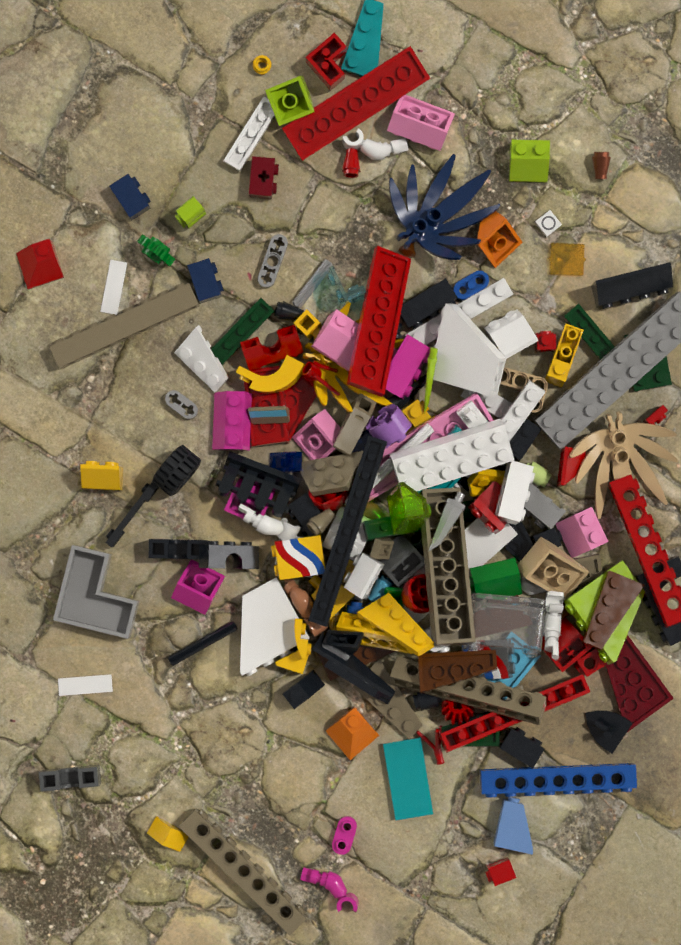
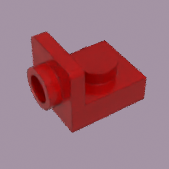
(657, 416)

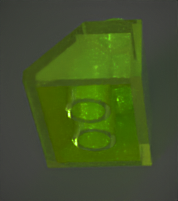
(407, 509)

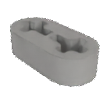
(178, 408)

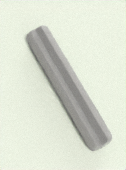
(312, 284)

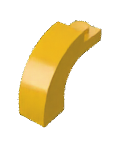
(279, 381)

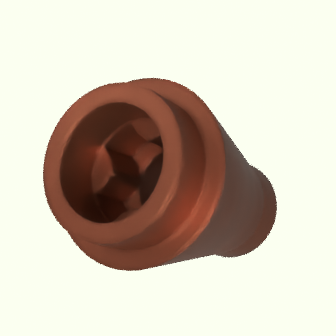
(601, 164)

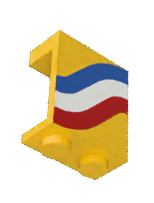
(298, 557)

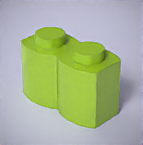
(190, 213)

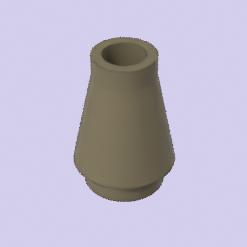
(320, 522)

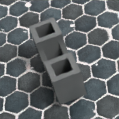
(70, 777)

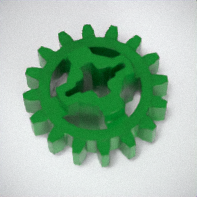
(156, 250)

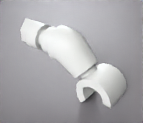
(373, 149)
(268, 525)
(552, 622)

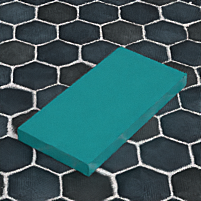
(408, 778)

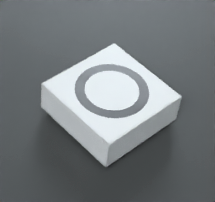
(548, 223)

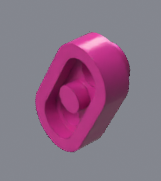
(344, 835)

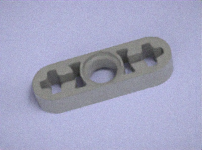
(282, 249)

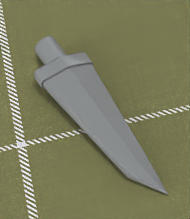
(450, 514)

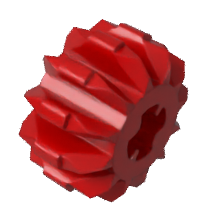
(448, 709)

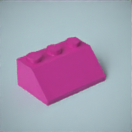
(407, 366)
(231, 420)

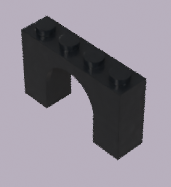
(671, 634)

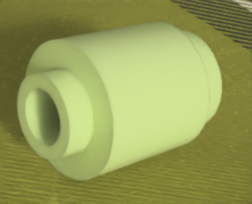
(541, 474)

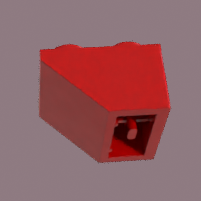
(570, 646)

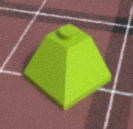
(290, 100)

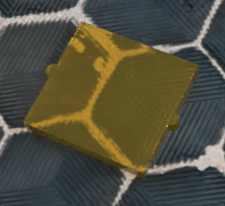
(567, 259)

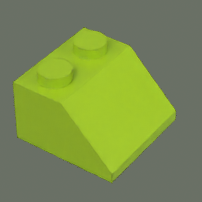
(529, 160)

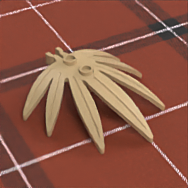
(618, 447)

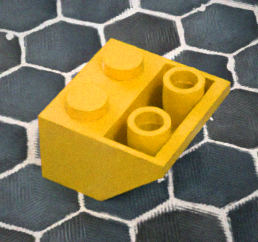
(101, 476)

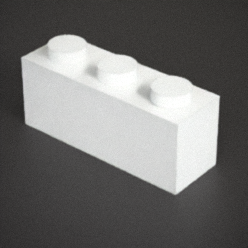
(514, 492)

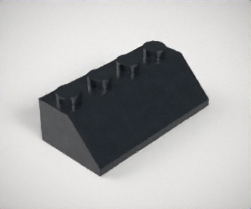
(633, 285)

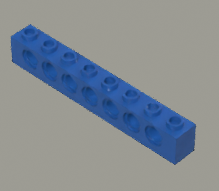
(626, 770)

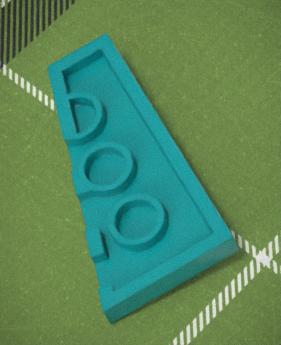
(365, 43)

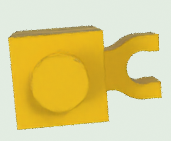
(308, 325)

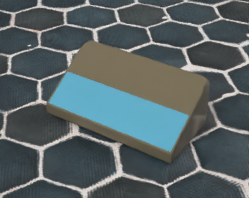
(269, 415)

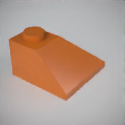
(497, 238)
(352, 733)

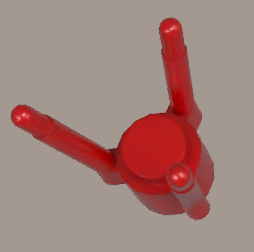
(312, 373)

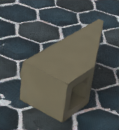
(354, 424)

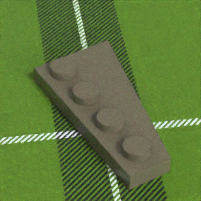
(398, 709)

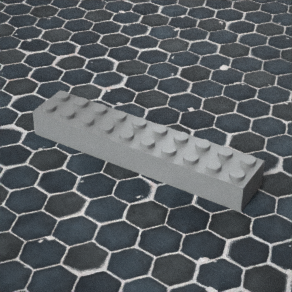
(613, 374)

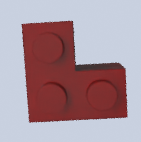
(323, 61)

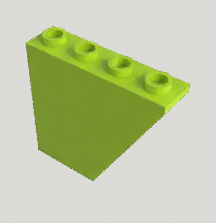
(582, 606)

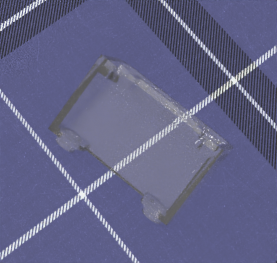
(508, 623)

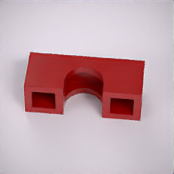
(260, 355)

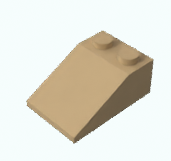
(552, 568)

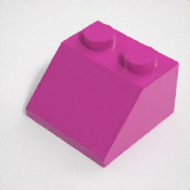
(197, 587)

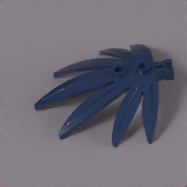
(427, 223)

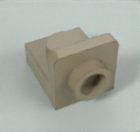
(381, 548)

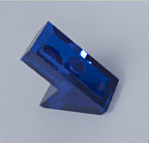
(286, 461)

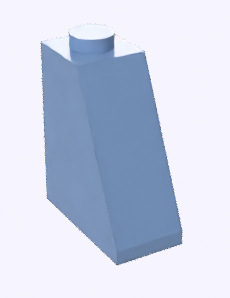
(513, 828)

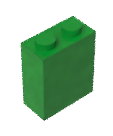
(496, 578)

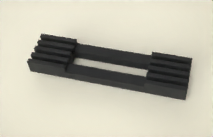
(115, 535)

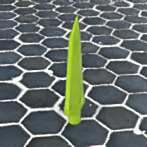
(432, 359)

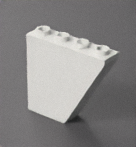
(466, 354)
(266, 626)

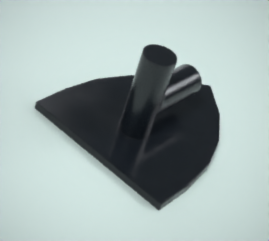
(607, 728)

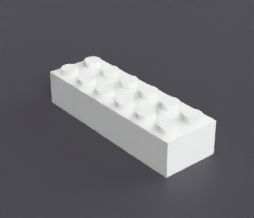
(453, 456)

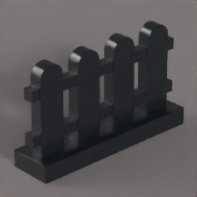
(262, 475)

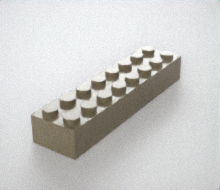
(447, 576)

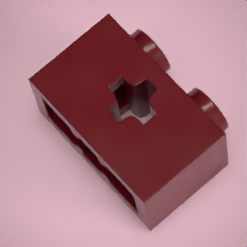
(262, 166)

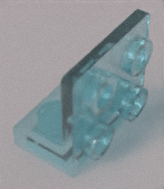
(354, 293)

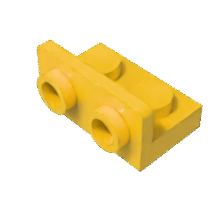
(481, 480)

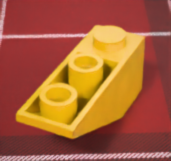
(563, 355)

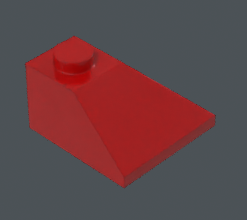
(39, 264)
(568, 466)

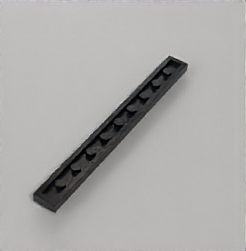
(347, 531)

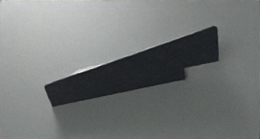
(355, 672)

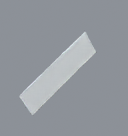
(113, 287)
(85, 685)

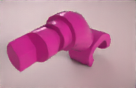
(333, 883)

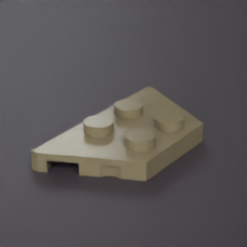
(331, 473)

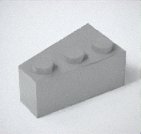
(542, 509)

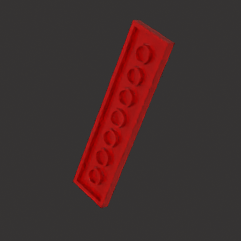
(356, 103)
(379, 321)

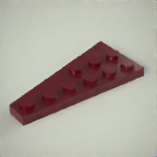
(636, 685)

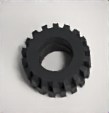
(176, 470)

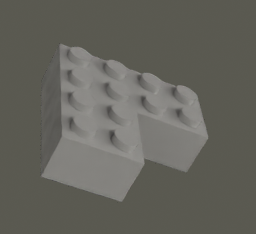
(83, 599)

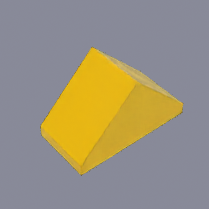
(293, 662)
(167, 834)

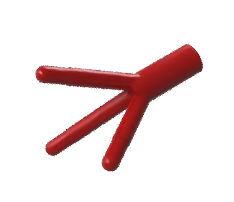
(437, 748)

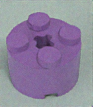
(389, 425)

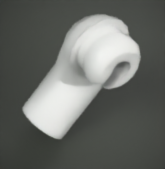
(530, 588)

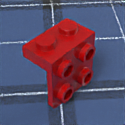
(485, 506)

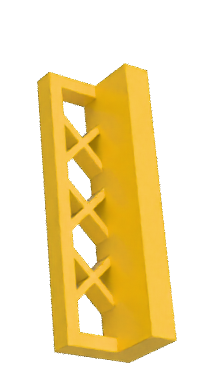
(353, 623)

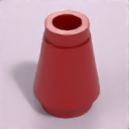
(351, 164)

